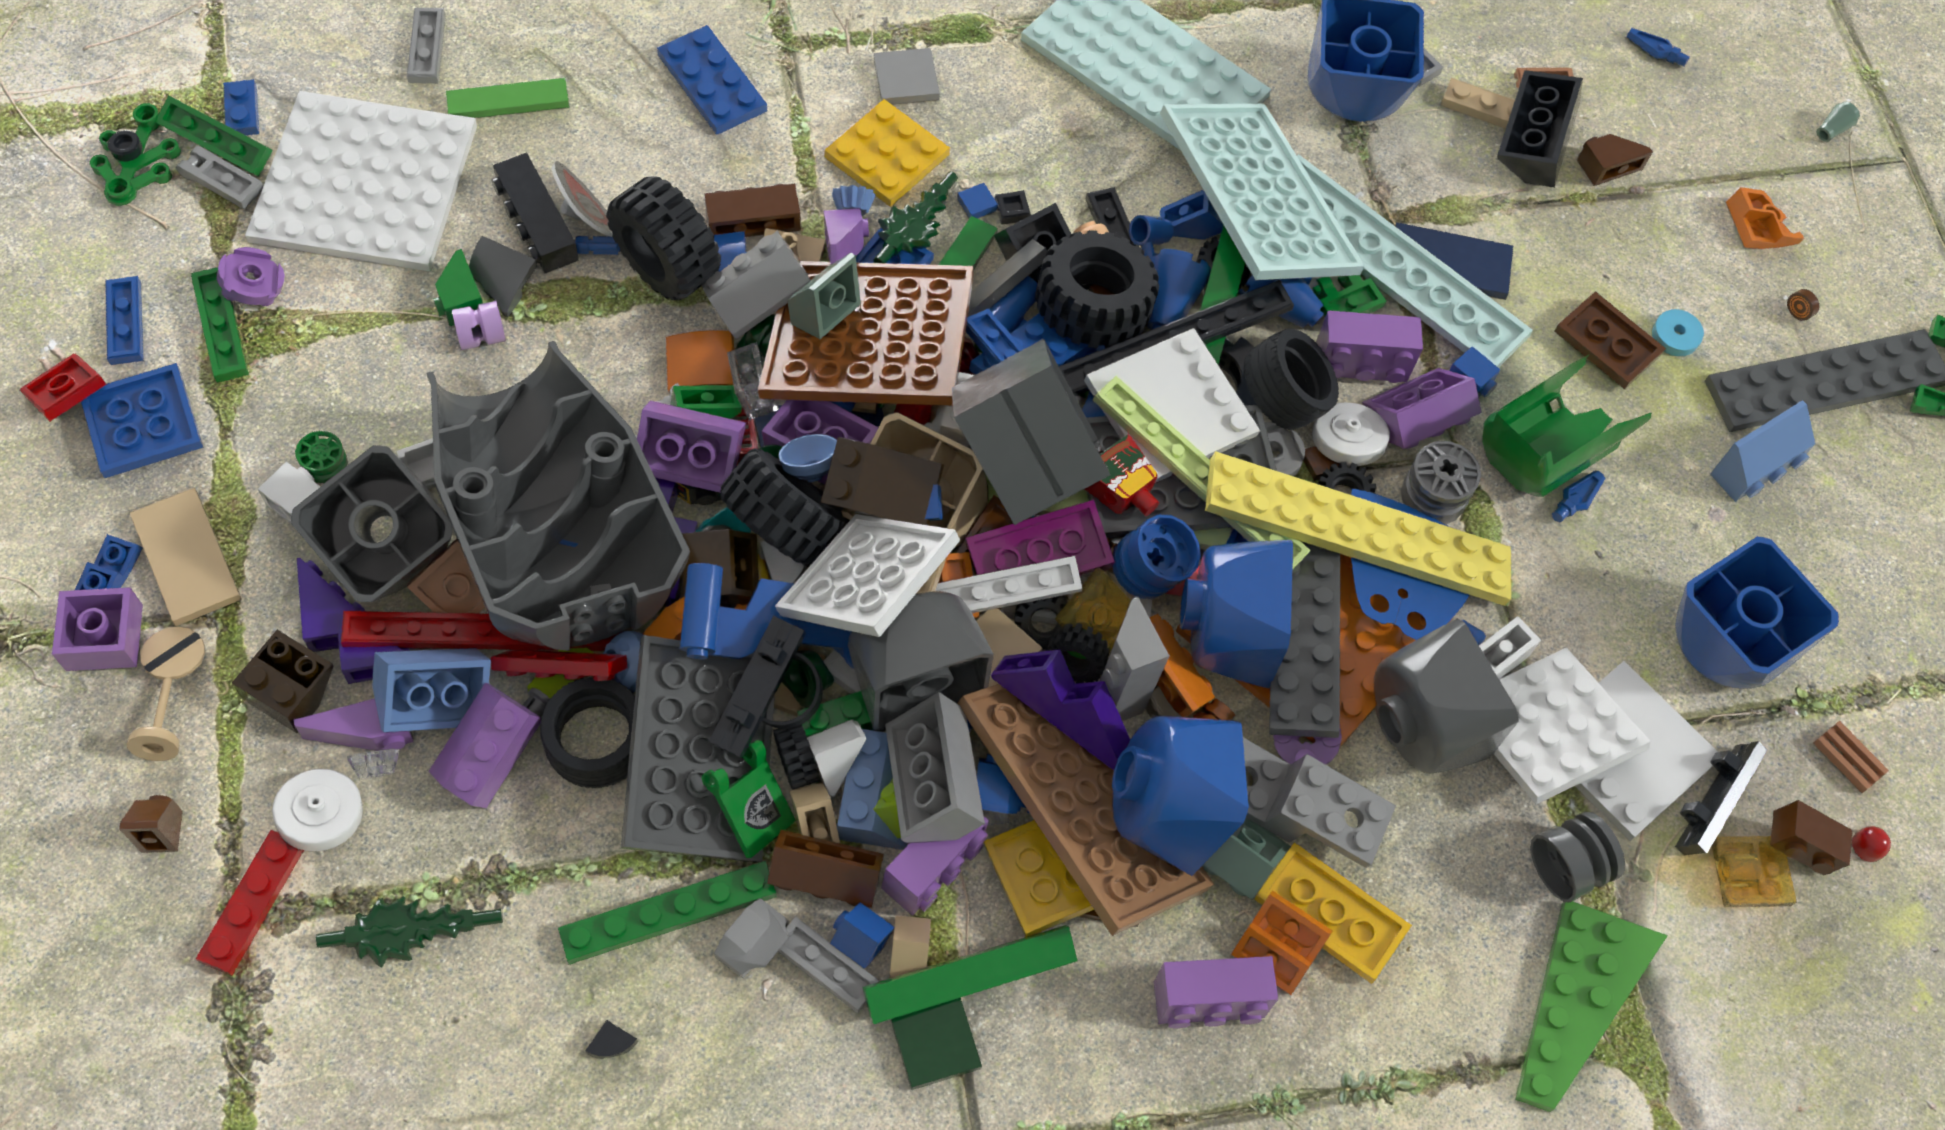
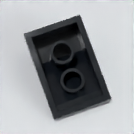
(1044, 227)

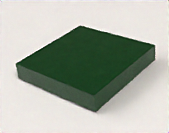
(936, 1044)

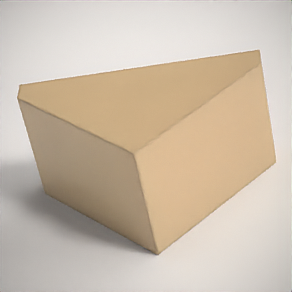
(909, 945)

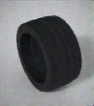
(1291, 379)
(562, 707)

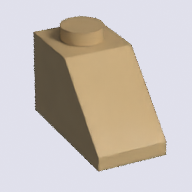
(814, 812)

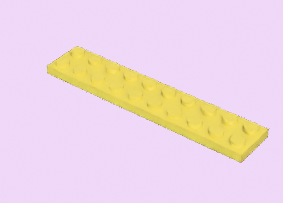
(1358, 528)

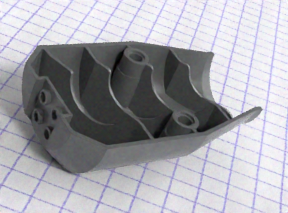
(548, 468)

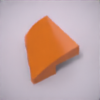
(1759, 220)

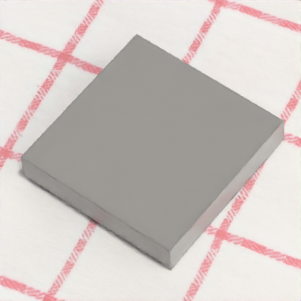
(906, 76)

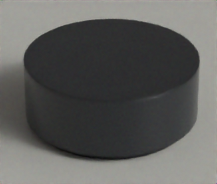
(125, 145)

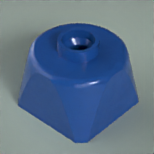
(1366, 57)
(1241, 609)
(1751, 617)
(1181, 788)

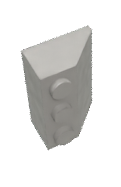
(756, 284)

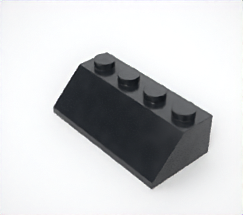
(1540, 126)

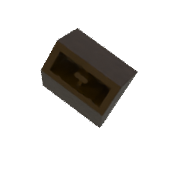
(733, 552)
(284, 680)

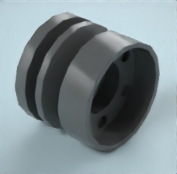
(1577, 856)

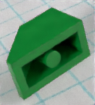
(456, 288)
(708, 399)

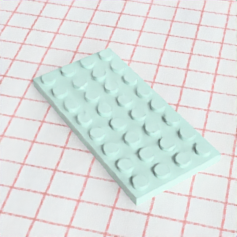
(1138, 59)
(1261, 191)

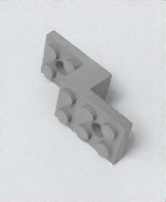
(1313, 801)

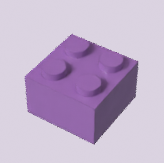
(97, 629)

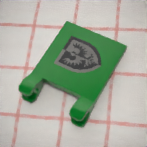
(752, 803)

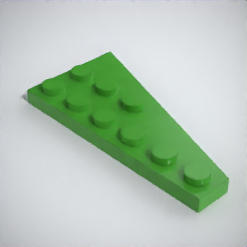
(1585, 984)

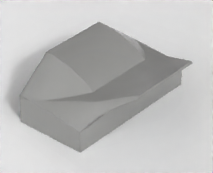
(753, 938)

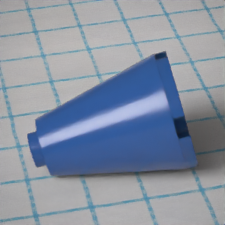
(1179, 285)
(1306, 303)

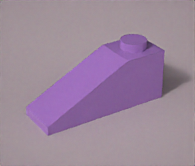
(844, 232)
(351, 726)

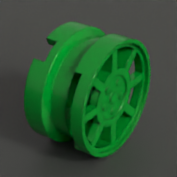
(321, 456)

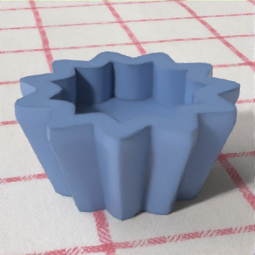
(853, 198)

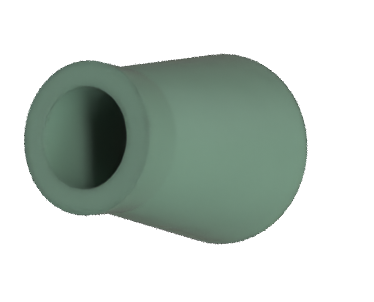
(1840, 119)

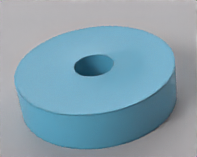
(1682, 322)

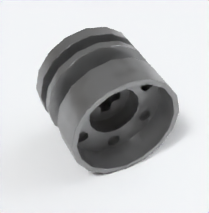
(1441, 481)

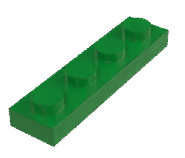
(213, 136)
(219, 327)

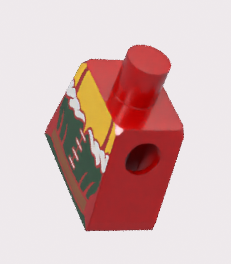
(1129, 479)

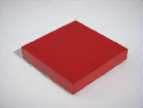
(62, 387)

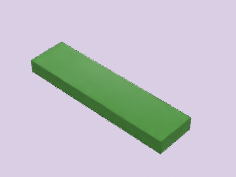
(508, 98)

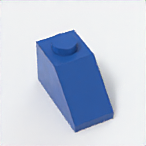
(1193, 217)

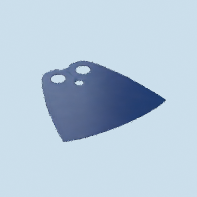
(1431, 600)

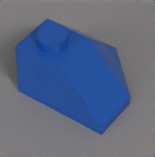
(995, 789)

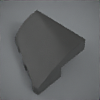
(501, 272)

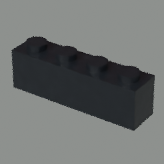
(535, 213)

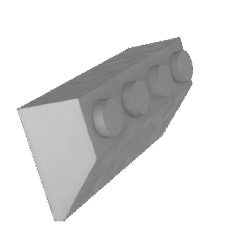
(1134, 662)
(934, 772)

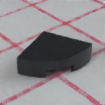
(610, 1042)

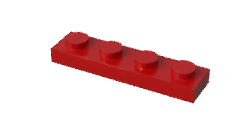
(549, 663)
(249, 904)

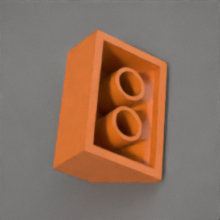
(1180, 680)

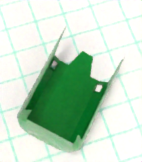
(1547, 447)

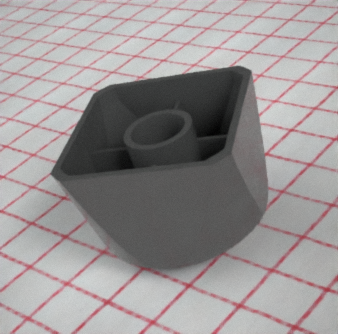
(340, 518)
(922, 652)
(1442, 701)

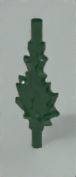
(914, 226)
(397, 928)

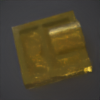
(1752, 872)

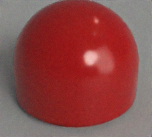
(1871, 843)

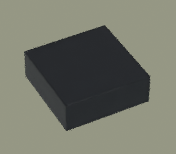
(1012, 207)

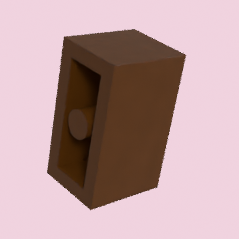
(1811, 837)

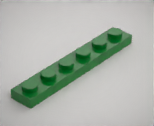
(666, 912)

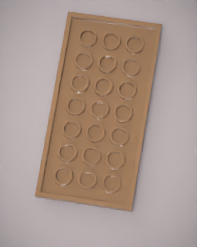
(1072, 804)

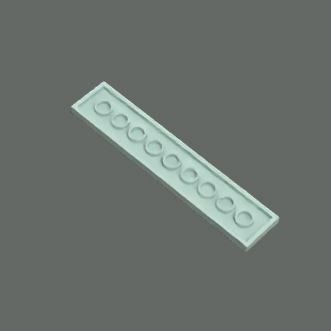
(1420, 279)

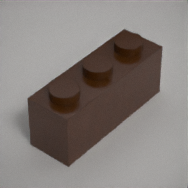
(753, 210)
(825, 868)

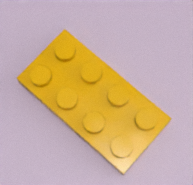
(1362, 927)

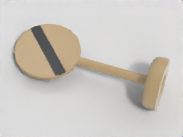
(165, 656)

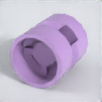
(489, 319)

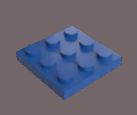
(141, 420)

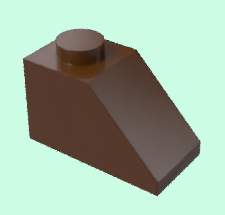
(1612, 158)
(153, 824)

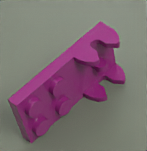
(1045, 538)

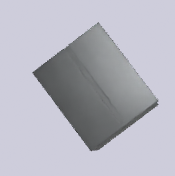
(1028, 432)

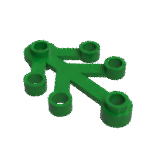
(123, 188)

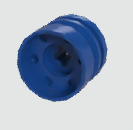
(1156, 556)

